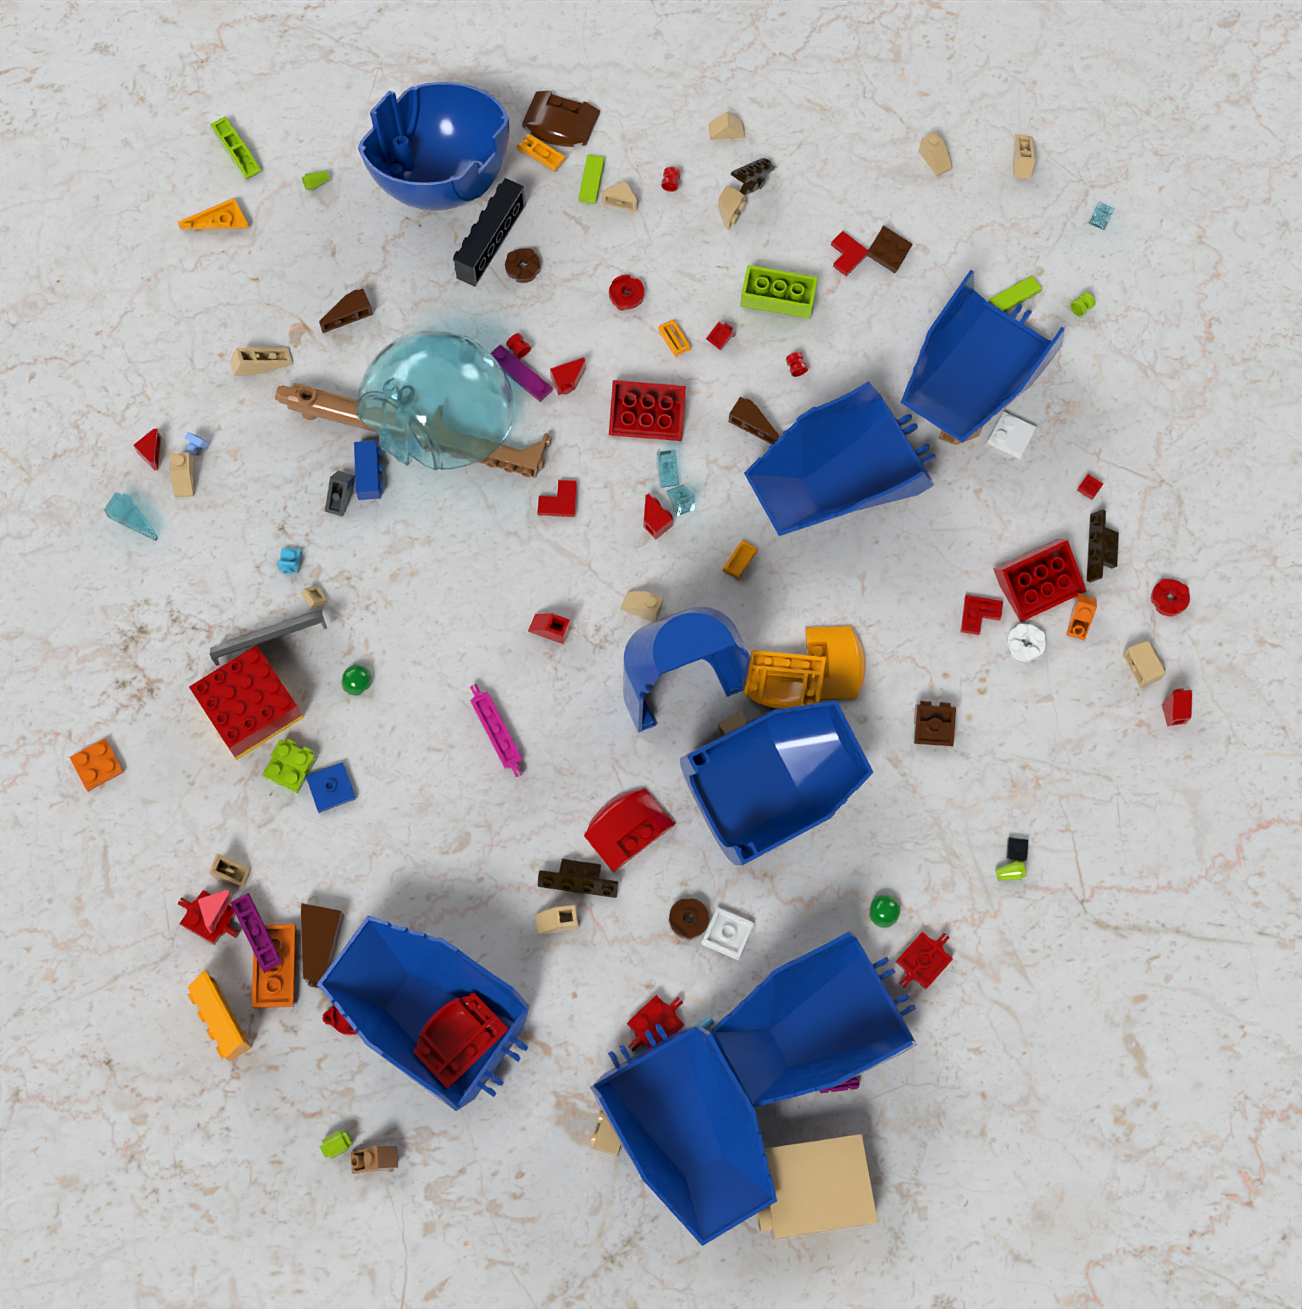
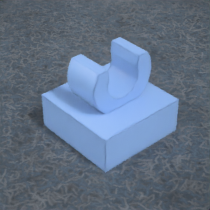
(195, 443)

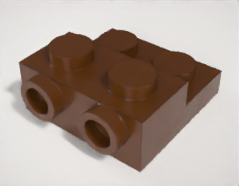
(934, 723)

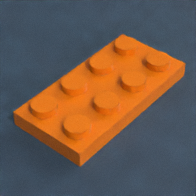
(276, 986)

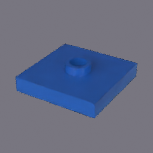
(330, 787)

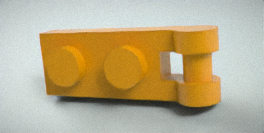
(541, 152)

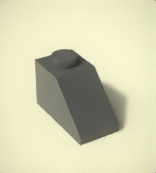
(339, 492)

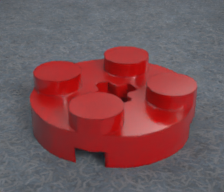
(623, 301)
(1175, 588)

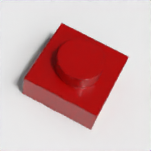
(1090, 487)

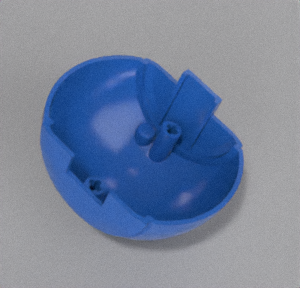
(436, 144)

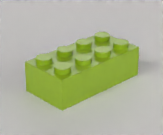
(778, 291)

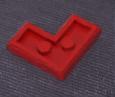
(852, 253)
(563, 504)
(977, 608)

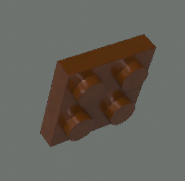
(889, 249)

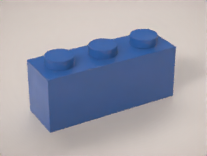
(368, 470)

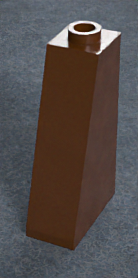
(319, 939)

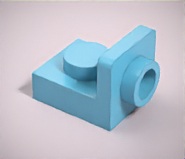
(289, 561)

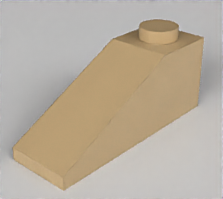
(1023, 156)
(258, 360)

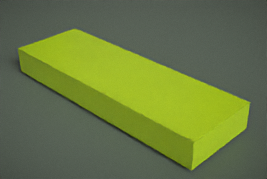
(591, 179)
(1016, 294)

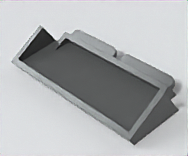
(266, 634)

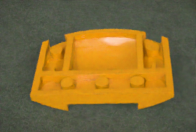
(844, 662)
(784, 679)

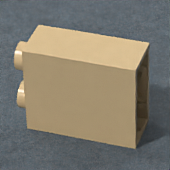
(818, 1188)

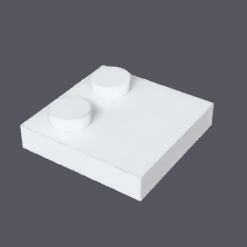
(1011, 435)
(727, 933)

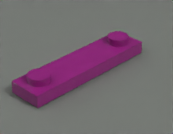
(521, 374)
(256, 932)

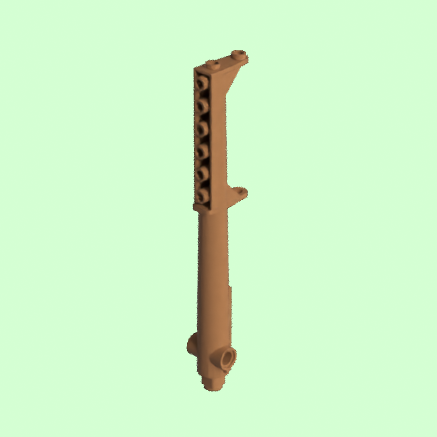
(341, 409)

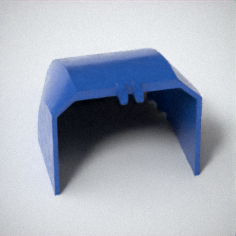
(975, 363)

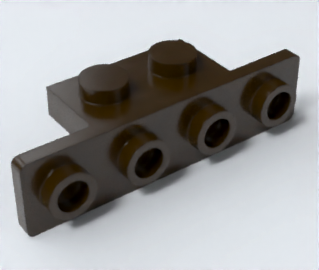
(753, 175)
(1101, 546)
(579, 878)

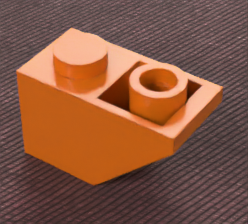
(1081, 616)

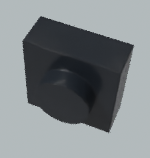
(1017, 849)

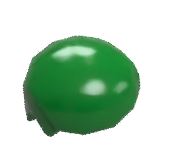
(356, 679)
(884, 911)

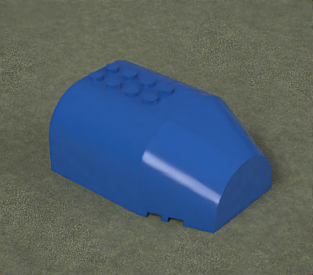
(677, 642)
(775, 777)

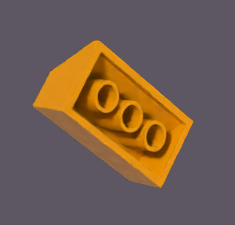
(218, 1016)

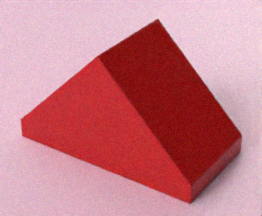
(149, 448)

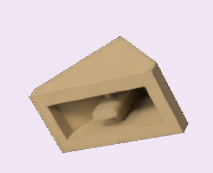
(726, 127)
(620, 197)
(228, 871)

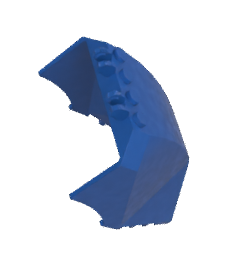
(839, 462)
(396, 980)
(814, 1024)
(689, 1131)

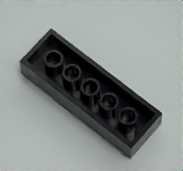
(489, 232)

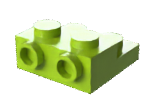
(289, 765)

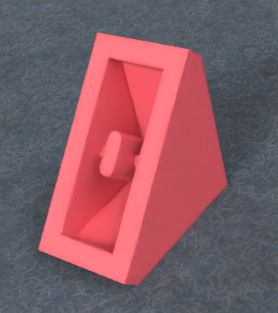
(214, 908)

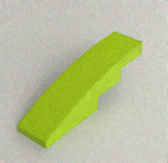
(235, 148)

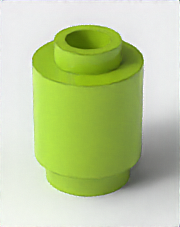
(335, 1144)

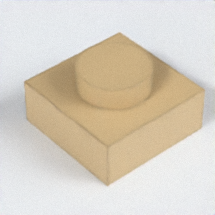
(314, 596)

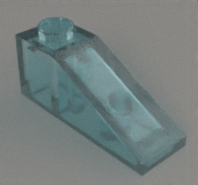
(124, 511)

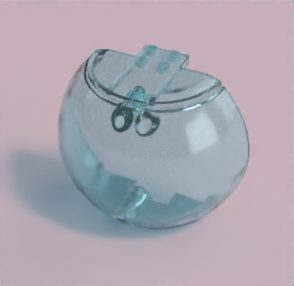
(436, 400)

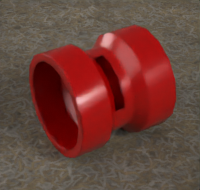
(670, 180)
(517, 344)
(796, 364)

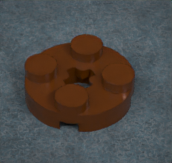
(520, 256)
(700, 917)

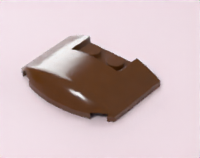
(560, 119)

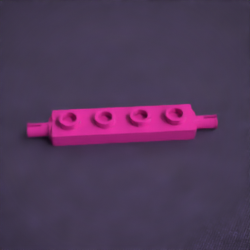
(496, 730)

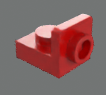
(720, 335)

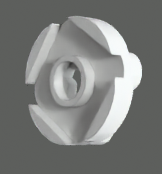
(1028, 632)

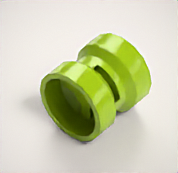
(1082, 304)

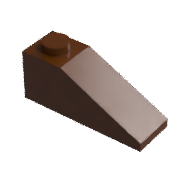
(348, 310)
(750, 418)

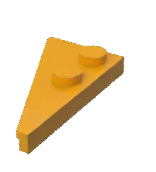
(222, 216)

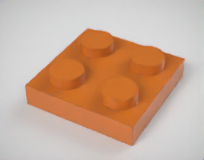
(96, 764)

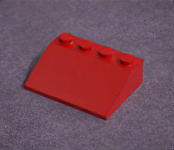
(647, 410)
(1040, 579)

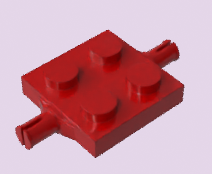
(195, 923)
(924, 960)
(652, 1014)

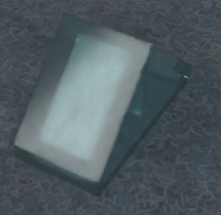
(1101, 216)
(667, 468)
(682, 499)

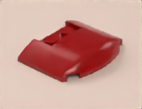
(627, 827)
(458, 1037)

